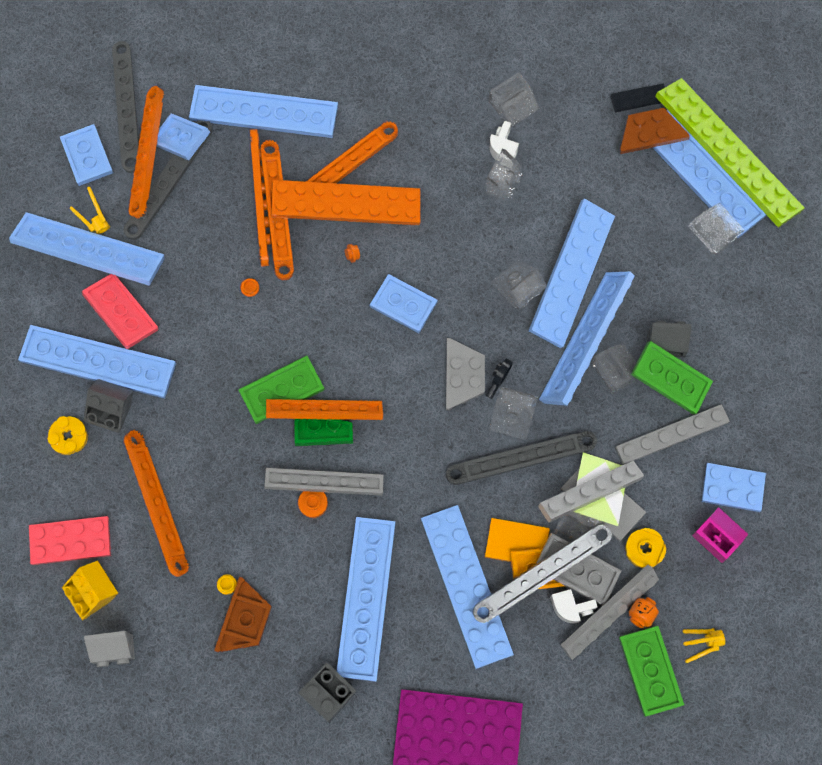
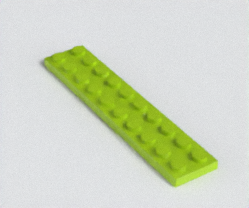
(730, 152)

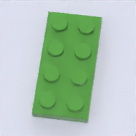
(671, 377)
(291, 382)
(651, 671)

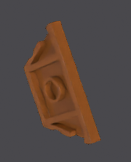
(651, 130)
(244, 619)

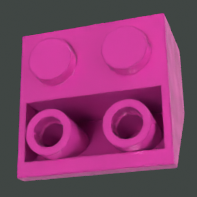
(720, 535)

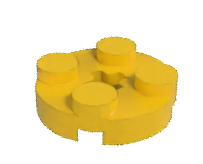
(68, 446)
(655, 542)

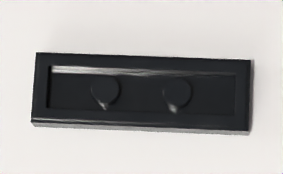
(636, 98)

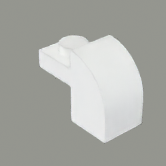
(500, 141)
(567, 610)

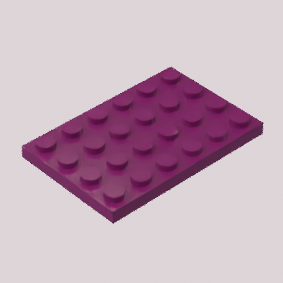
(456, 730)

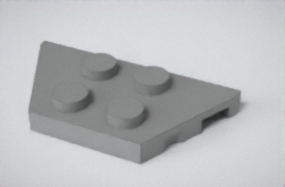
(464, 374)

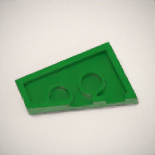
(322, 432)

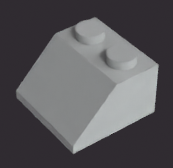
(110, 648)

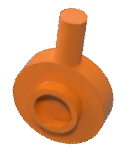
(312, 504)

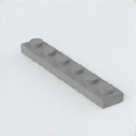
(672, 434)
(324, 481)
(590, 491)
(609, 612)

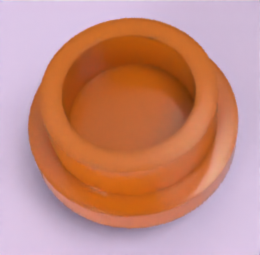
(352, 253)
(249, 287)

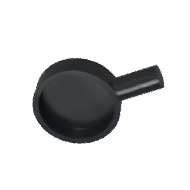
(500, 374)

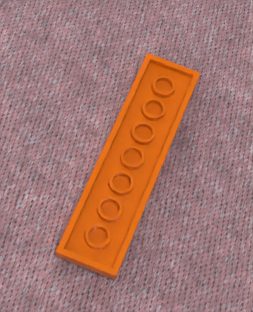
(345, 202)

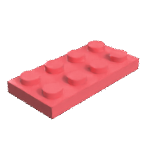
(120, 310)
(69, 540)

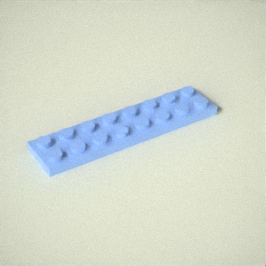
(264, 111)
(710, 180)
(87, 248)
(571, 273)
(586, 338)
(97, 361)
(465, 585)
(366, 599)

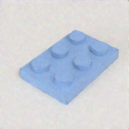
(181, 136)
(86, 155)
(403, 303)
(733, 487)

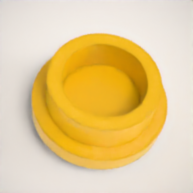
(226, 584)

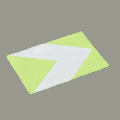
(609, 507)

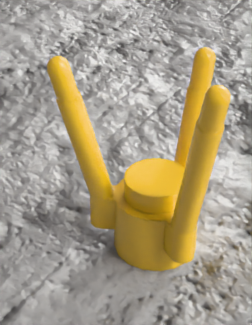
(99, 223)
(712, 638)

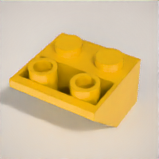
(89, 589)

